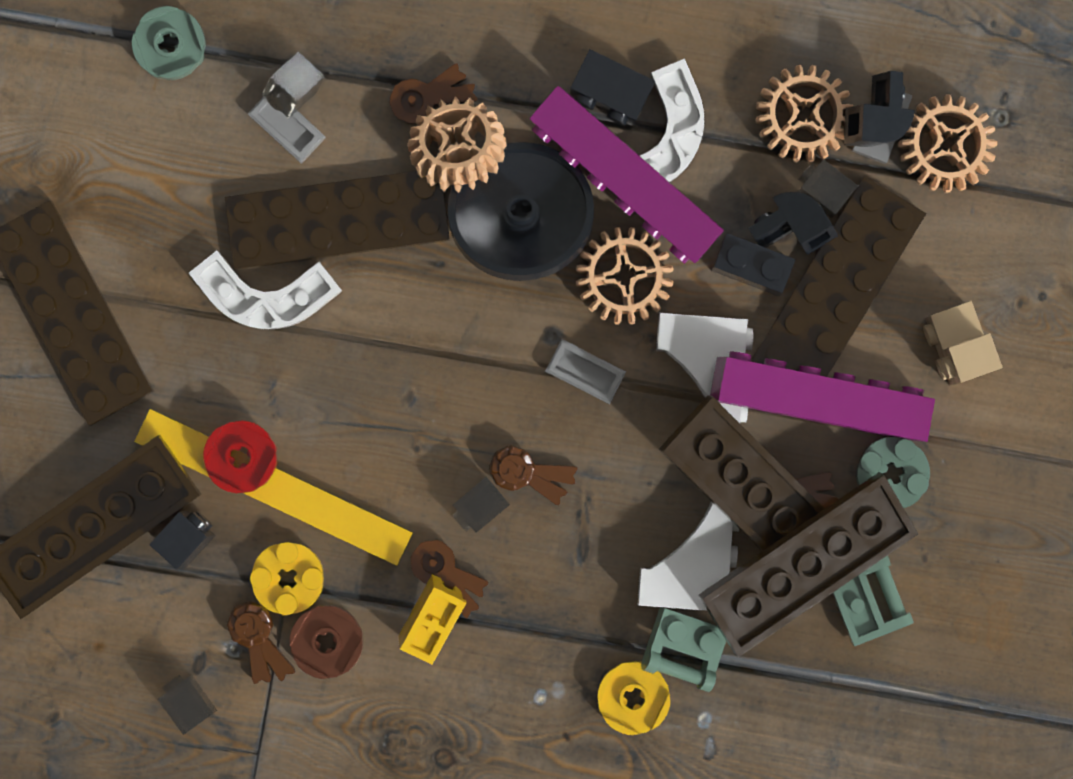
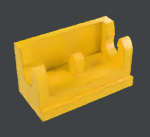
(431, 620)

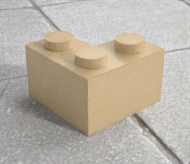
(961, 344)

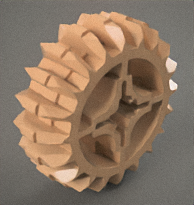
(792, 101)
(458, 157)
(957, 157)
(620, 245)

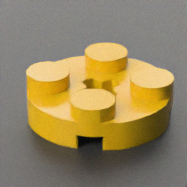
(266, 578)
(641, 717)

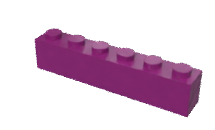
(625, 174)
(822, 398)

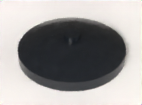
(526, 217)

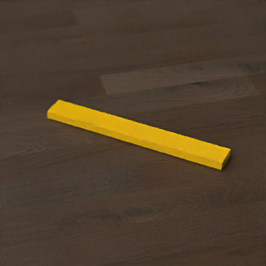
(289, 494)

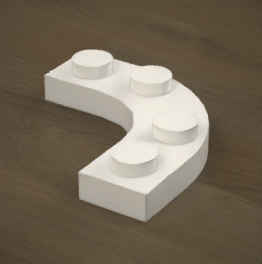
(684, 120)
(260, 308)

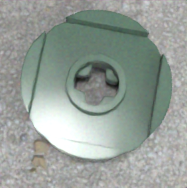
(150, 34)
(902, 454)

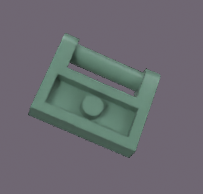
(860, 608)
(689, 637)

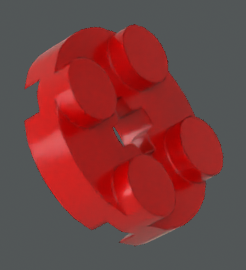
(220, 463)

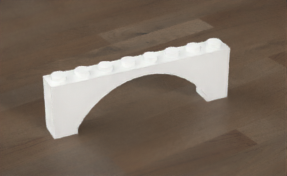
(708, 550)

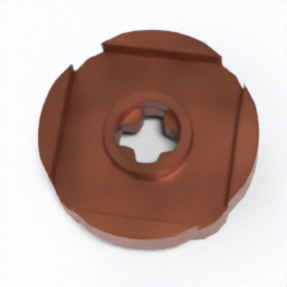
(306, 647)

